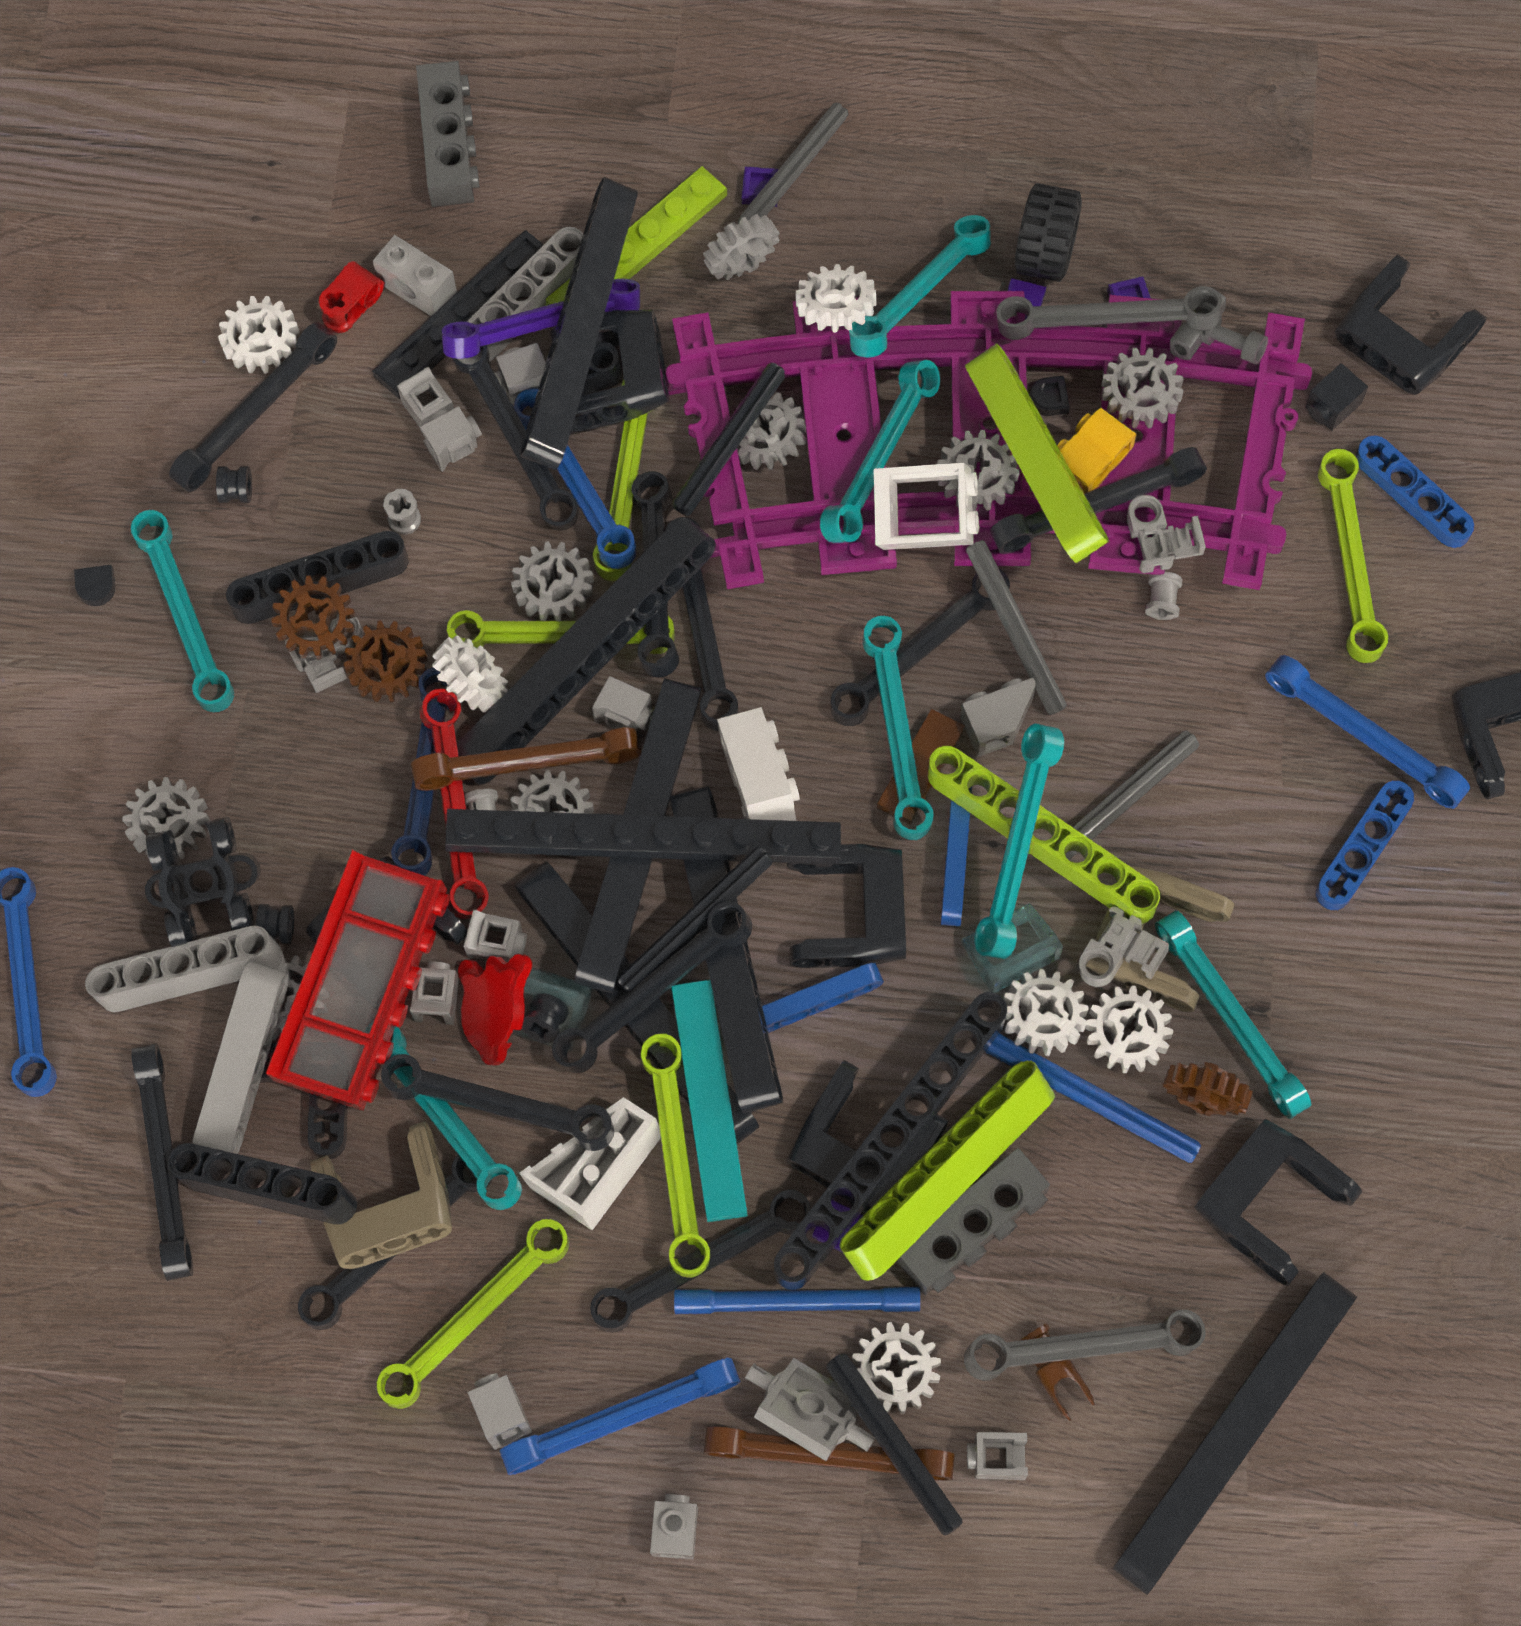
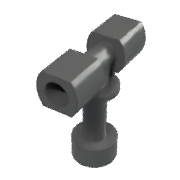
(1187, 339)

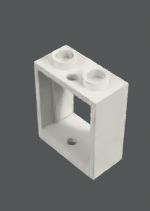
(887, 505)

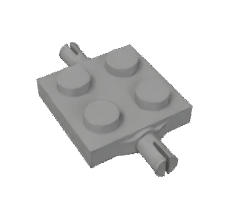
(807, 1409)

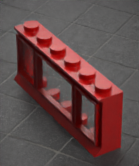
(358, 981)

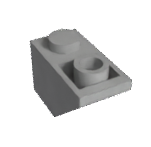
(996, 717)

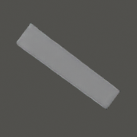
(530, 284)
(166, 964)
(241, 1058)

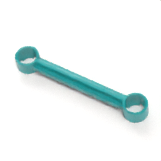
(971, 238)
(880, 451)
(182, 610)
(897, 727)
(1041, 749)
(1283, 1086)
(460, 1137)

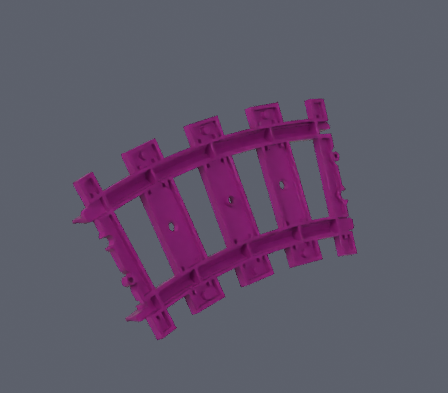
(842, 395)

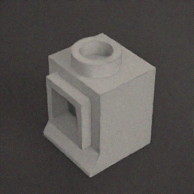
(418, 384)
(450, 437)
(623, 706)
(479, 949)
(436, 1005)
(1015, 1455)

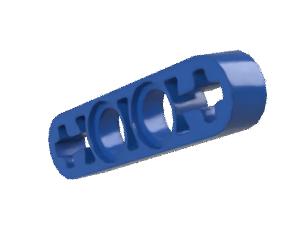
(1419, 487)
(1365, 845)
(955, 865)
(822, 996)

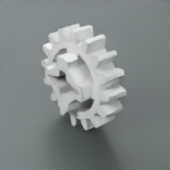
(836, 298)
(258, 331)
(469, 673)
(1053, 1026)
(1142, 1036)
(917, 1364)

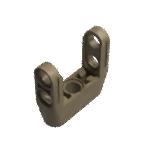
(1182, 897)
(399, 1222)

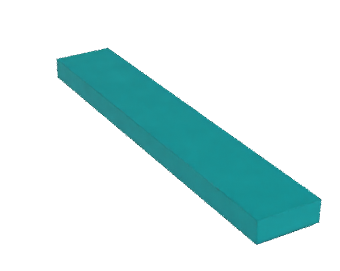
(709, 1101)

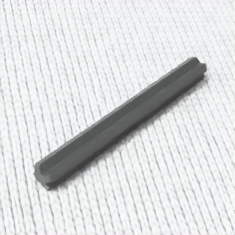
(797, 162)
(1016, 627)
(1136, 786)

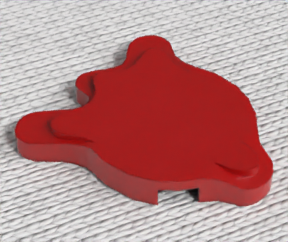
(493, 1003)

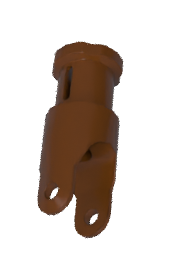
(1052, 1372)

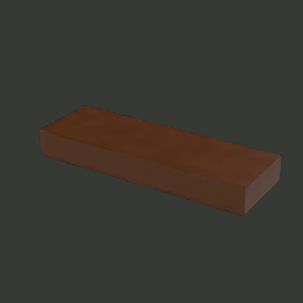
(934, 733)

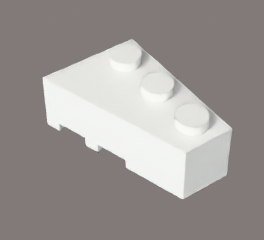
(758, 766)
(590, 1181)

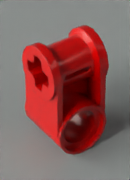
(349, 297)

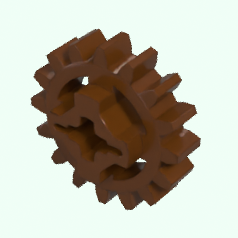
(301, 625)
(371, 662)
(1207, 1089)

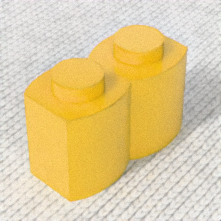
(1096, 448)

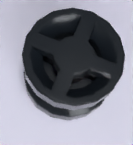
(234, 484)
(277, 922)
(544, 1018)

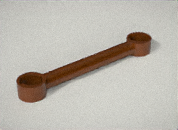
(439, 770)
(739, 1444)

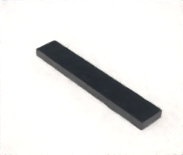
(425, 345)

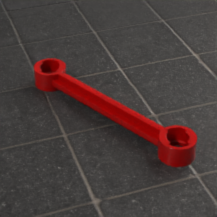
(453, 798)

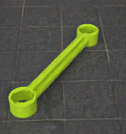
(622, 495)
(1352, 555)
(527, 631)
(675, 1154)
(472, 1314)

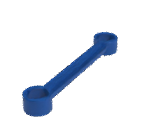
(587, 499)
(1440, 783)
(25, 985)
(537, 1449)

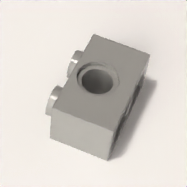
(414, 276)
(499, 1410)

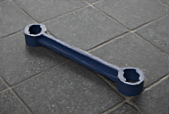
(421, 801)

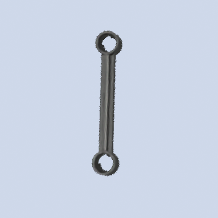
(1109, 313)
(1085, 1345)

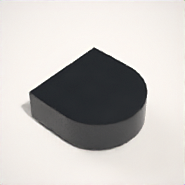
(1050, 396)
(95, 584)

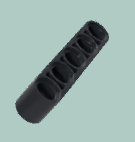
(329, 562)
(273, 1194)

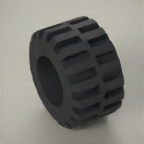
(1048, 232)

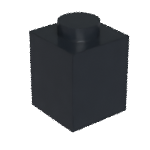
(1336, 397)

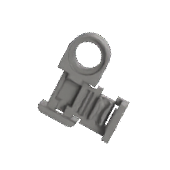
(1164, 542)
(323, 672)
(1125, 943)

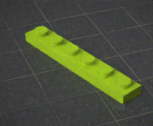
(663, 225)

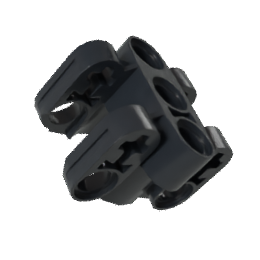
(179, 919)

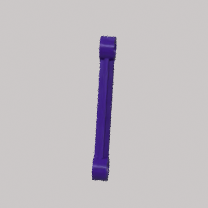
(464, 338)

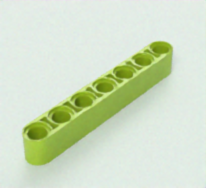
(1037, 454)
(1051, 851)
(946, 1170)

